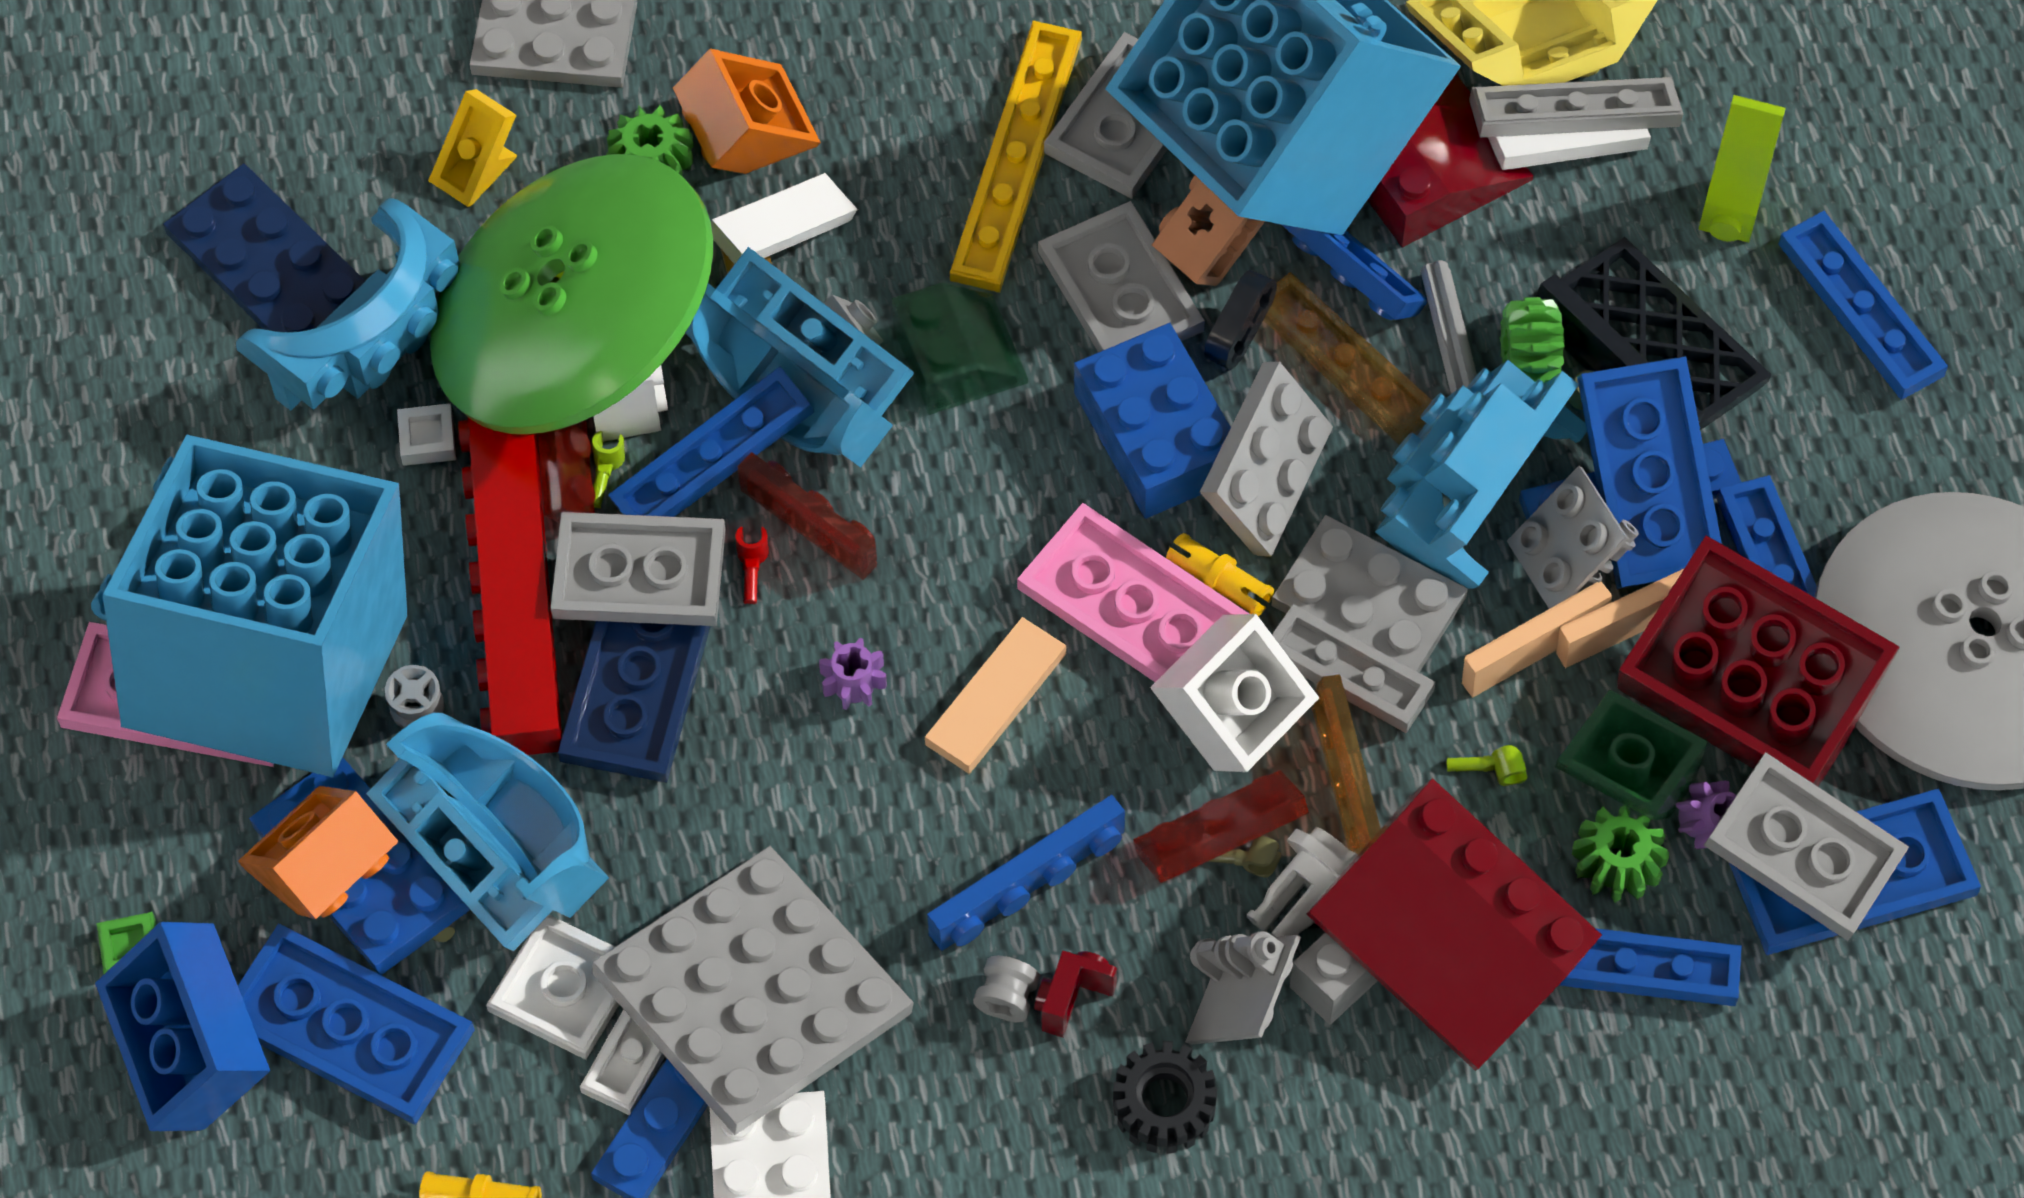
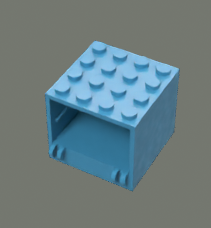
(1284, 100)
(256, 604)

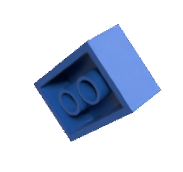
(1152, 417)
(182, 1026)

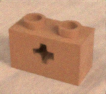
(1193, 246)

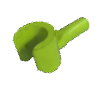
(606, 462)
(1506, 762)

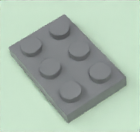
(554, 40)
(1103, 136)
(1118, 279)
(1266, 459)
(638, 569)
(1371, 593)
(1806, 846)

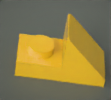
(474, 148)

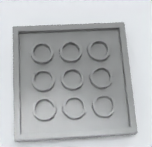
(752, 989)

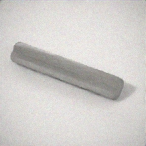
(1448, 324)

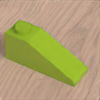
(1741, 169)

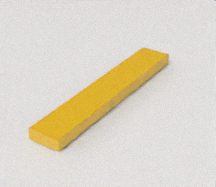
(1015, 157)

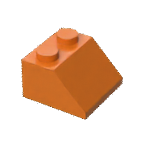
(743, 112)
(320, 851)

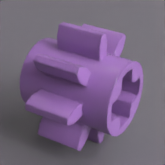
(865, 678)
(1704, 809)

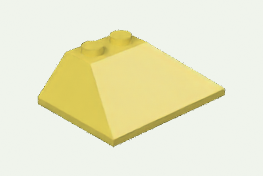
(1534, 38)

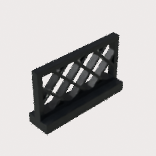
(1601, 347)

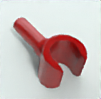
(751, 556)

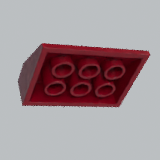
(1442, 171)
(1756, 664)
(1453, 924)

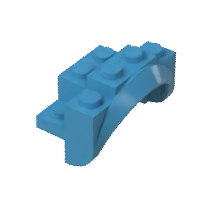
(371, 327)
(825, 356)
(1470, 455)
(506, 839)

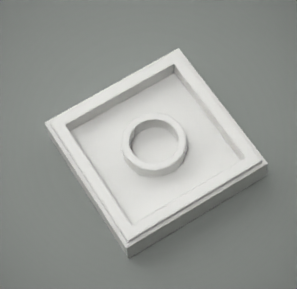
(554, 990)

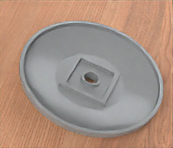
(1916, 579)

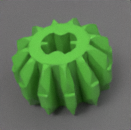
(654, 138)
(1533, 337)
(1613, 870)

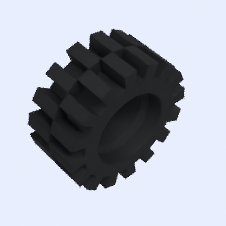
(1169, 1065)

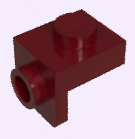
(1058, 995)

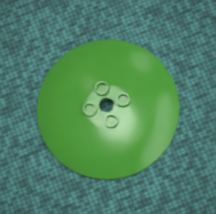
(556, 353)

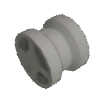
(413, 685)
(1006, 988)

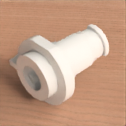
(1316, 866)

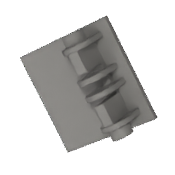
(1571, 540)
(1242, 985)

